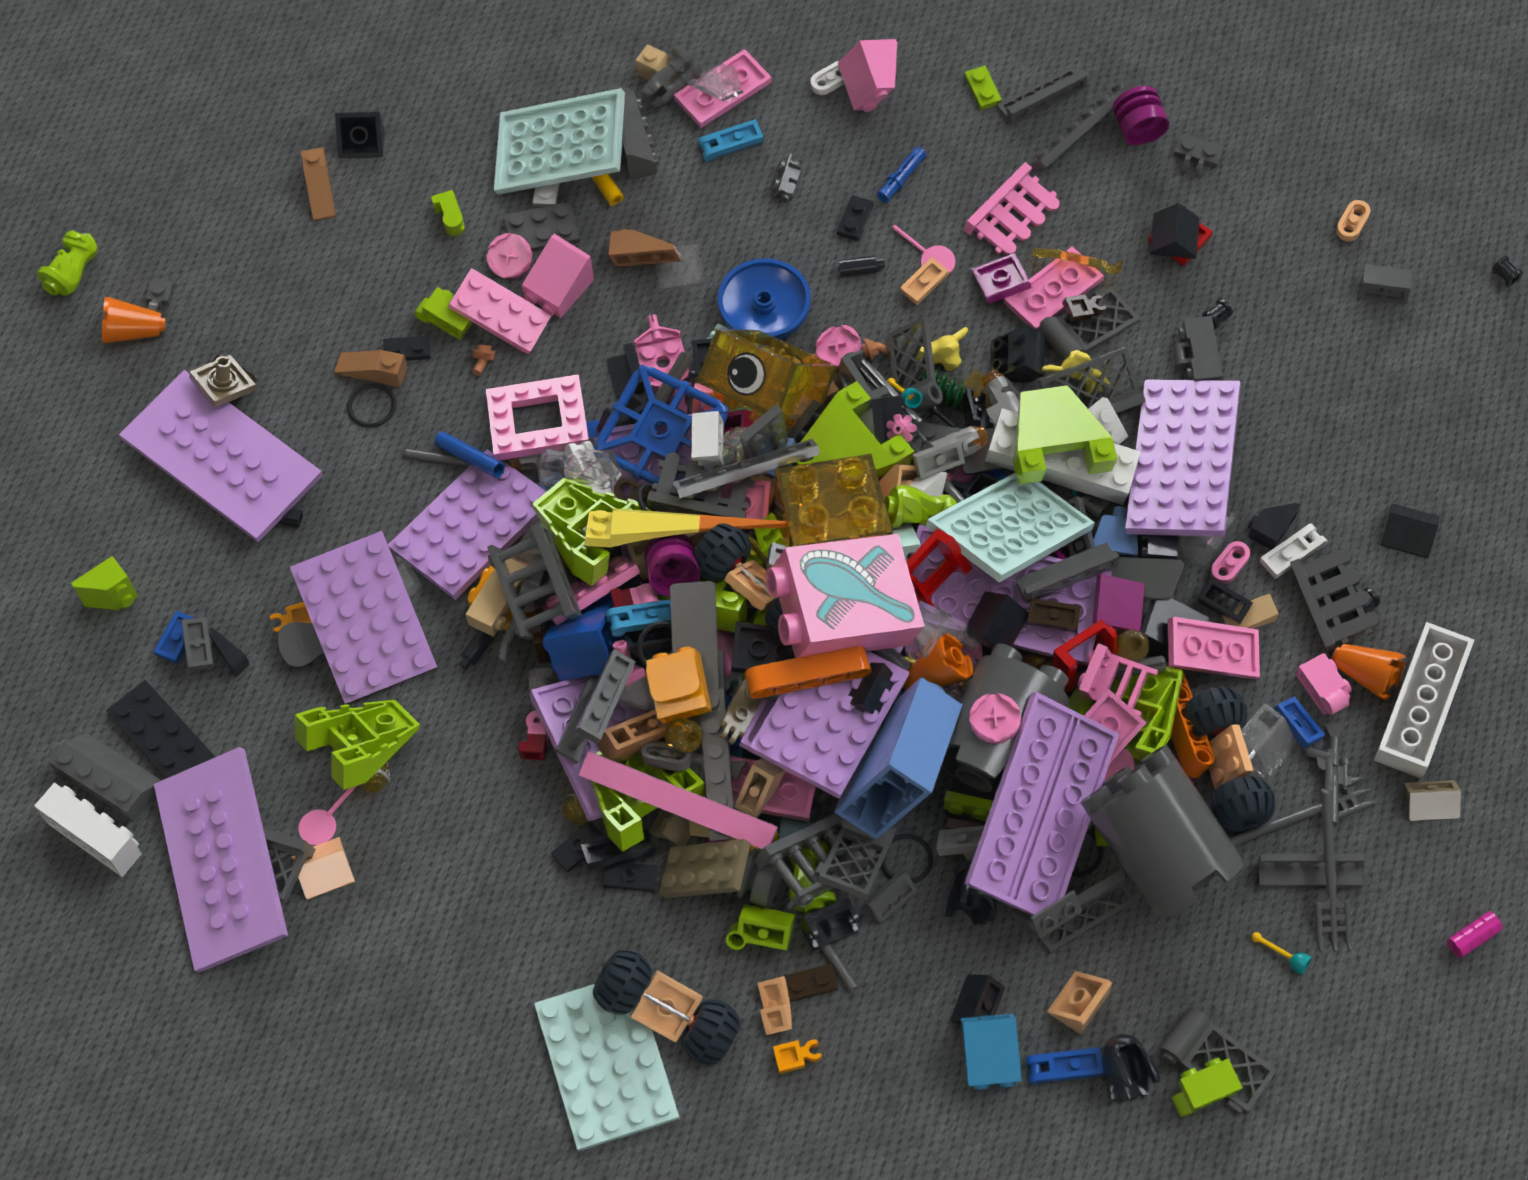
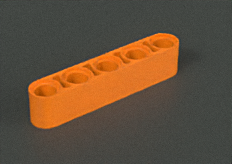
(807, 672)
(1193, 751)

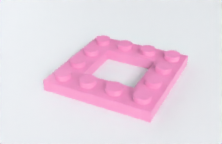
(512, 445)

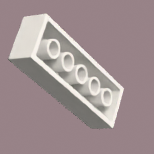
(1067, 467)
(1424, 700)

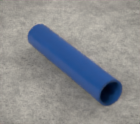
(469, 454)

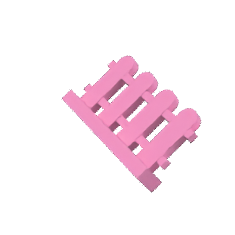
(1015, 200)

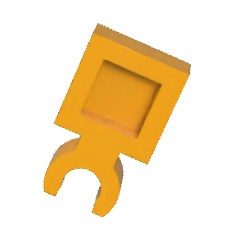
(295, 613)
(792, 1056)

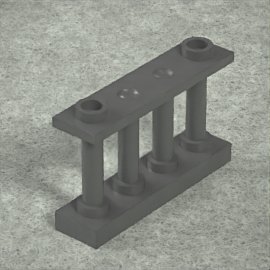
(557, 584)
(595, 706)
(792, 846)

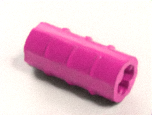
(1475, 934)

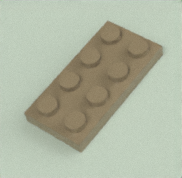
(705, 868)

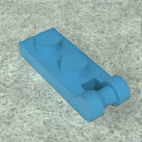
(730, 140)
(638, 616)

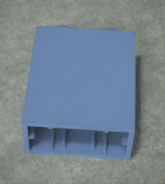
(901, 759)

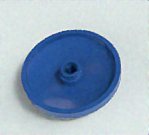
(764, 297)

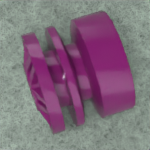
(1140, 115)
(670, 562)

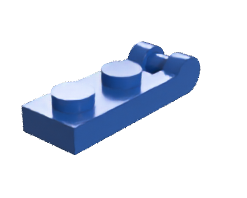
(1065, 1065)

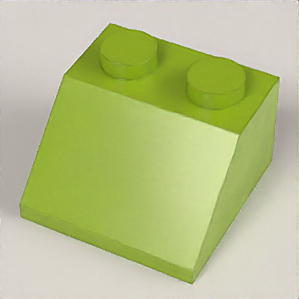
(105, 587)

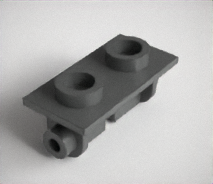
(787, 171)

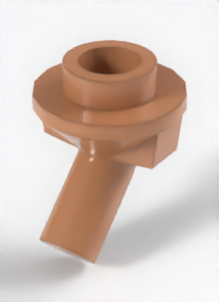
(872, 348)
(483, 354)

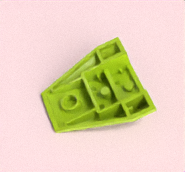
(1157, 708)

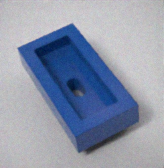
(1300, 722)

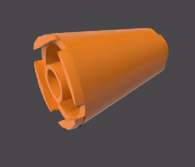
(129, 322)
(943, 665)
(1371, 667)

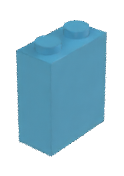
(991, 1051)

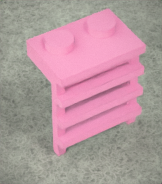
(1101, 674)

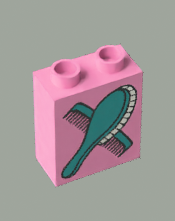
(845, 596)

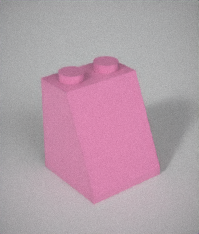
(869, 72)
(558, 277)

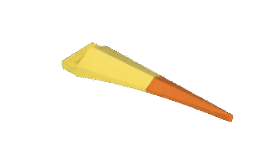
(630, 526)

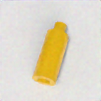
(608, 189)

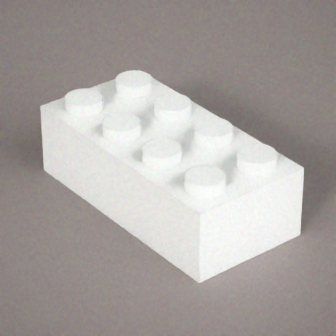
(88, 829)

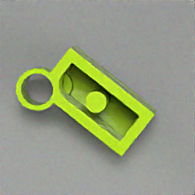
(436, 311)
(762, 928)
(1206, 1086)

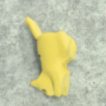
(946, 350)
(1075, 358)

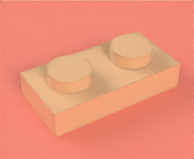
(924, 281)

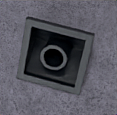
(359, 134)
(1175, 232)
(1410, 530)
(997, 620)
(655, 642)
(871, 689)

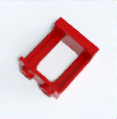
(953, 561)
(1065, 662)

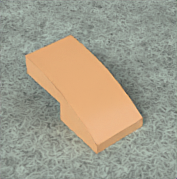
(776, 1005)

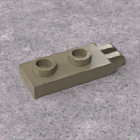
(739, 713)

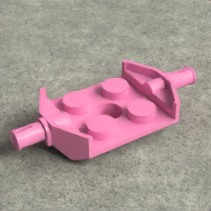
(656, 345)

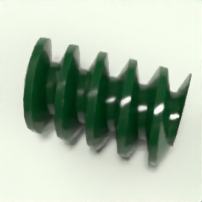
(951, 392)

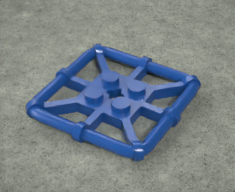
(654, 415)

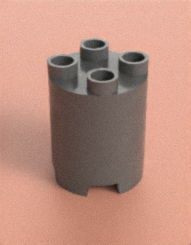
(979, 764)
(1162, 832)

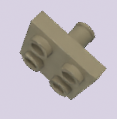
(222, 381)

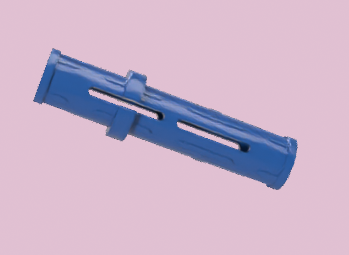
(896, 180)

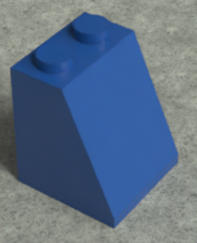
(580, 645)

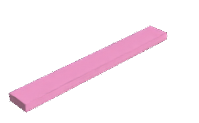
(677, 800)

